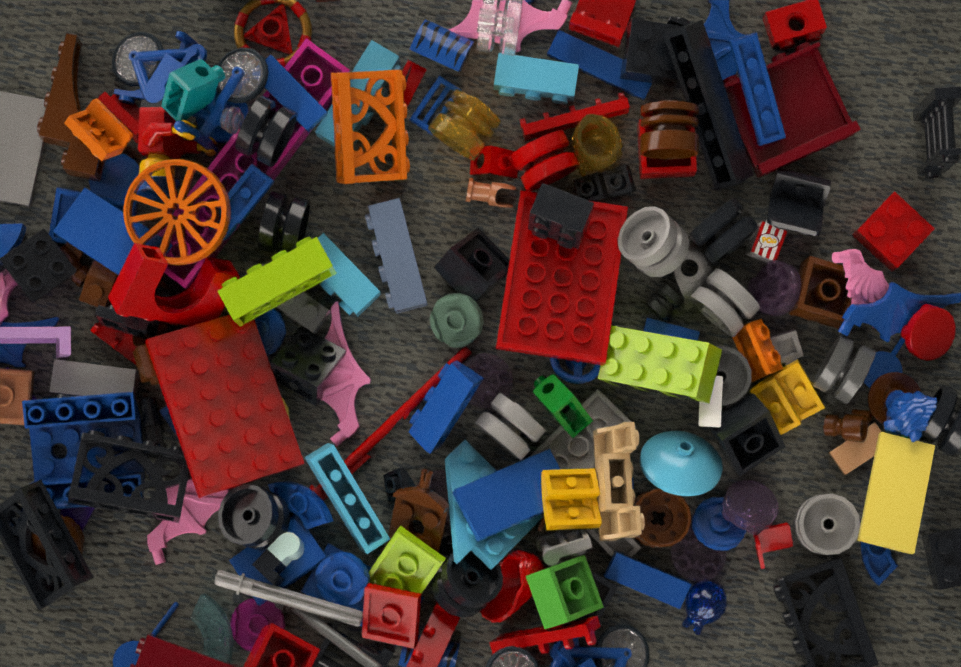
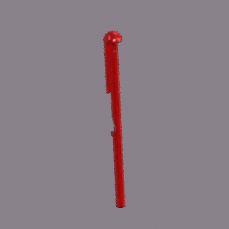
(360, 456)

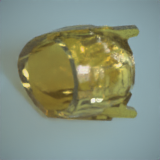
(604, 149)

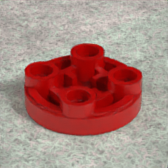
(929, 332)

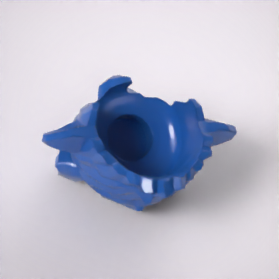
(908, 413)

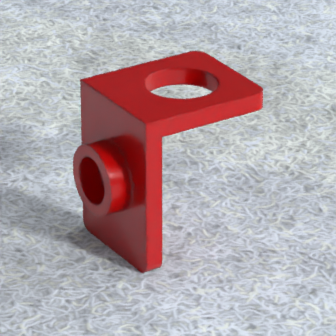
(496, 162)
(772, 539)

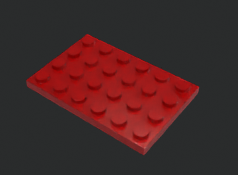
(561, 297)
(224, 404)

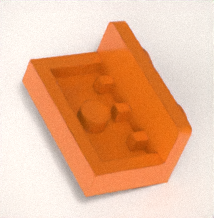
(99, 130)
(756, 346)

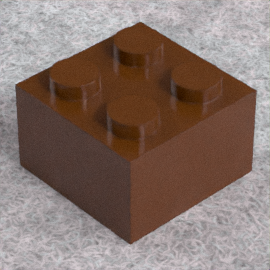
(822, 292)

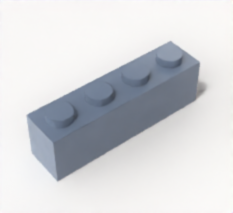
(397, 256)

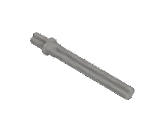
(288, 598)

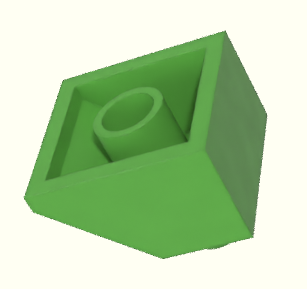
(564, 592)

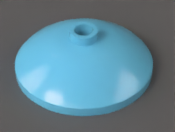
(681, 463)

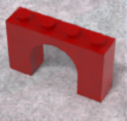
(138, 279)

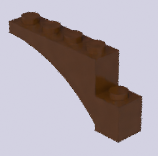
(59, 104)

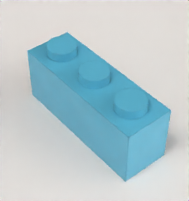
(536, 78)
(349, 283)

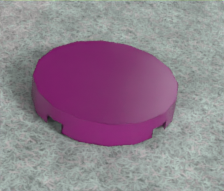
(262, 616)

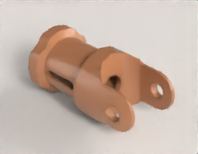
(487, 192)

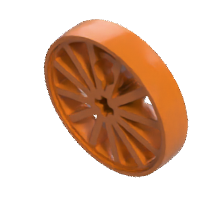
(185, 203)

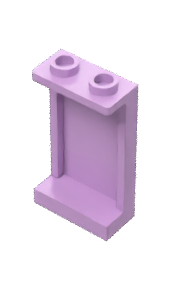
(39, 335)

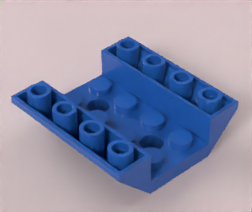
(64, 422)

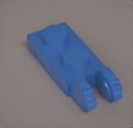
(246, 195)

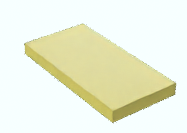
(896, 493)

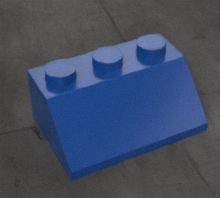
(444, 405)

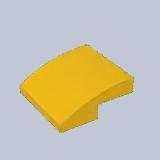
(789, 396)
(570, 499)

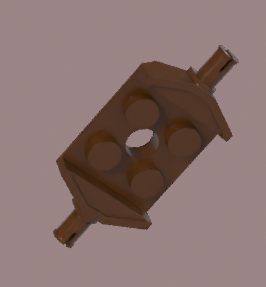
(422, 505)

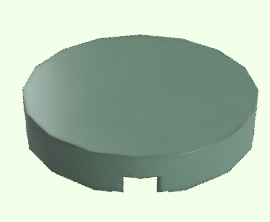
(456, 320)

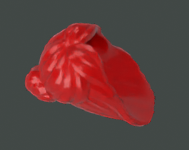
(515, 587)

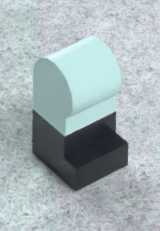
(279, 556)

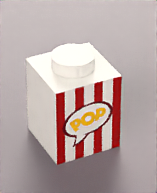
(766, 242)

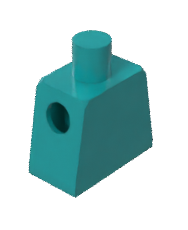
(191, 89)

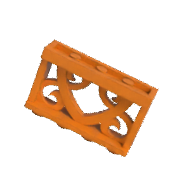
(345, 156)

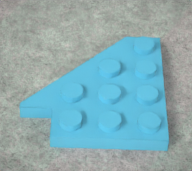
(463, 467)

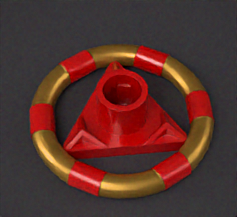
(272, 29)

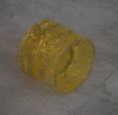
(467, 121)

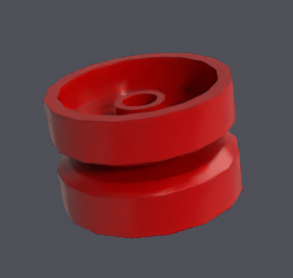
(545, 160)

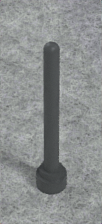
(331, 635)

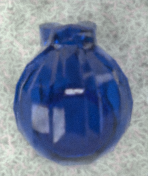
(704, 605)

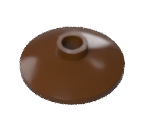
(882, 387)

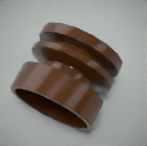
(669, 124)
(674, 519)

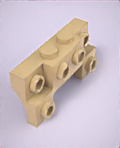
(614, 479)

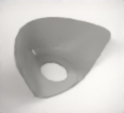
(687, 284)

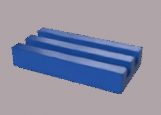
(423, 124)

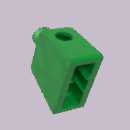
(555, 397)

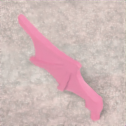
(531, 20)
(343, 382)
(192, 520)

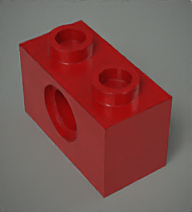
(807, 13)

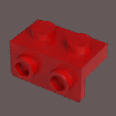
(125, 113)

